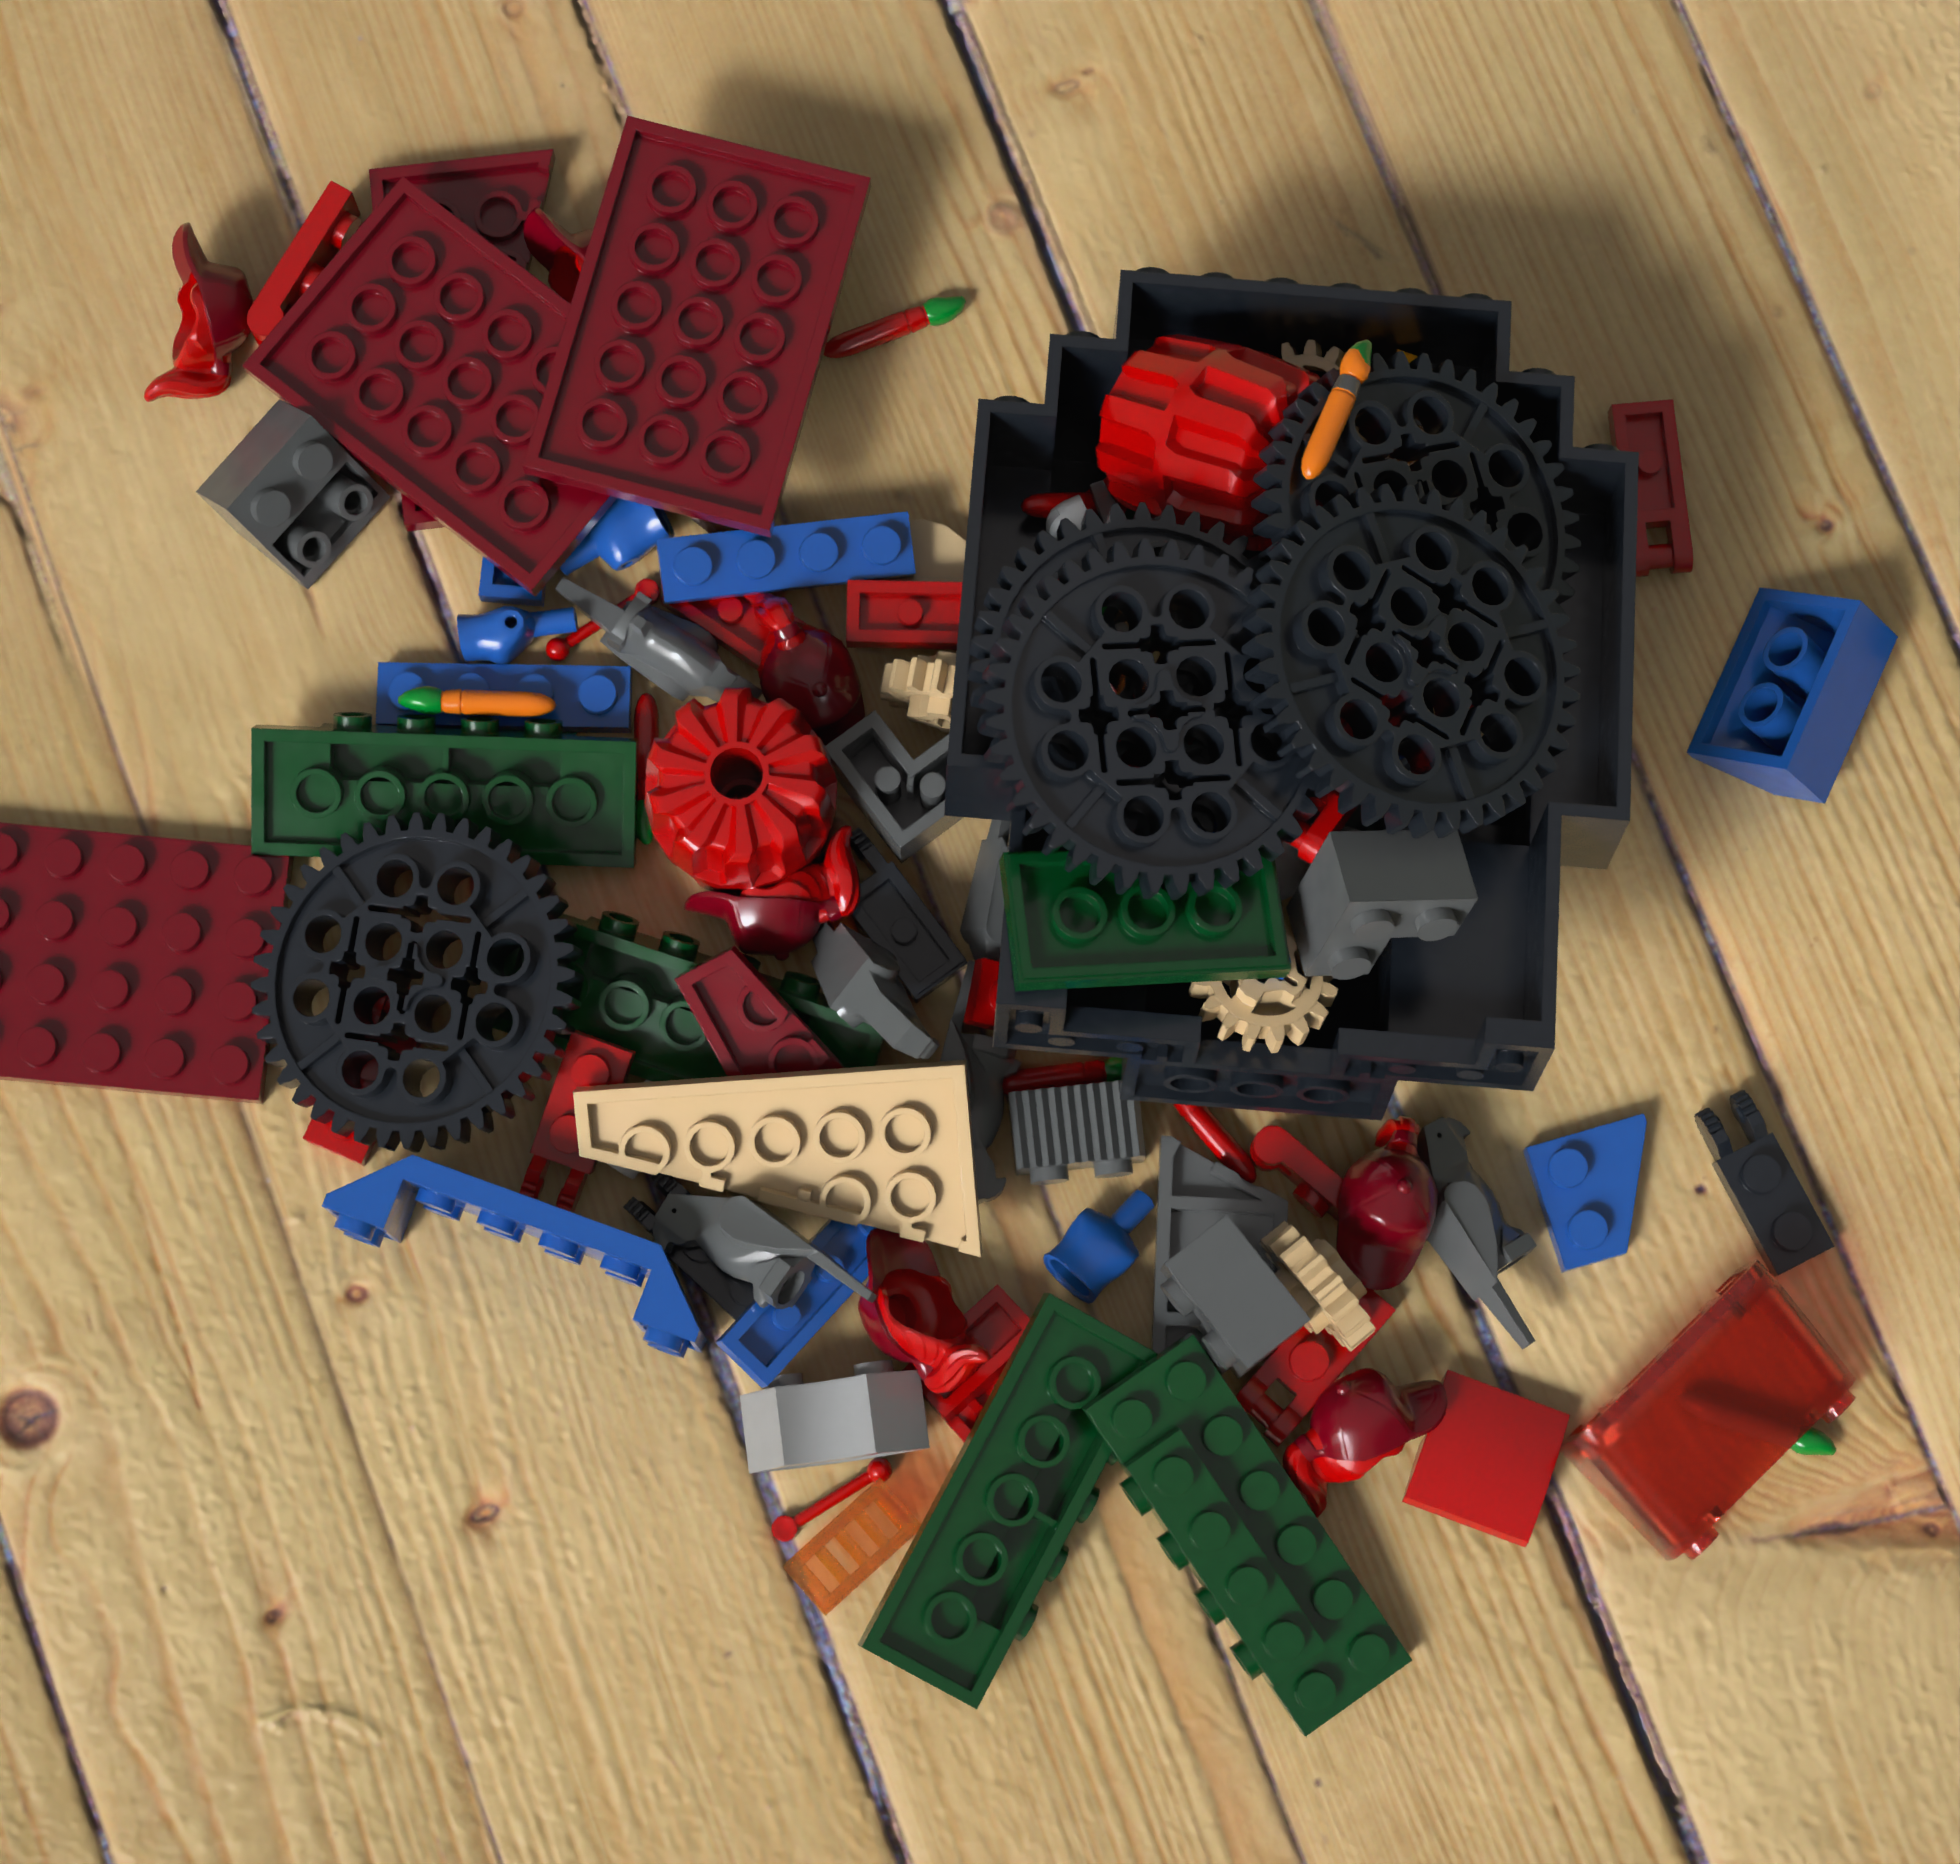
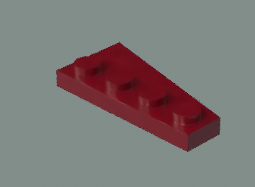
(749, 1020)

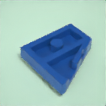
(1589, 1190)

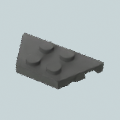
(1189, 1201)

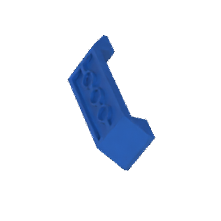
(385, 1201)

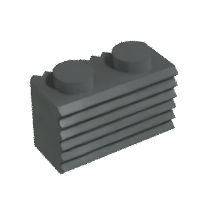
(1075, 1130)

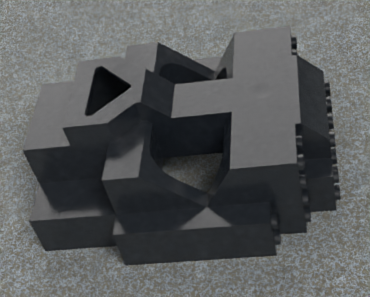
(1428, 1011)

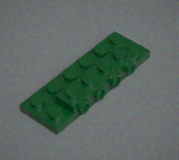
(538, 786)
(638, 1005)
(1005, 1507)
(1245, 1535)

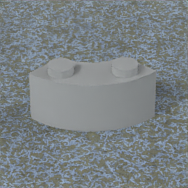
(834, 1419)

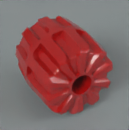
(1191, 430)
(741, 751)

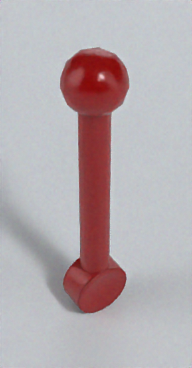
(559, 648)
(786, 1528)

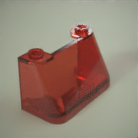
(1711, 1413)

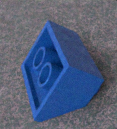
(1793, 692)

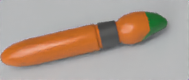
(1353, 372)

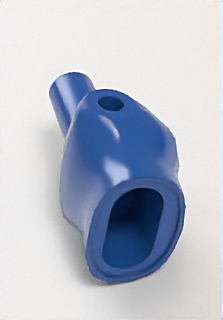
(621, 536)
(508, 631)
(1098, 1248)

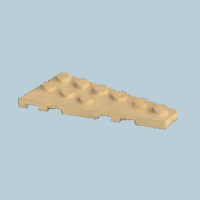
(829, 1143)

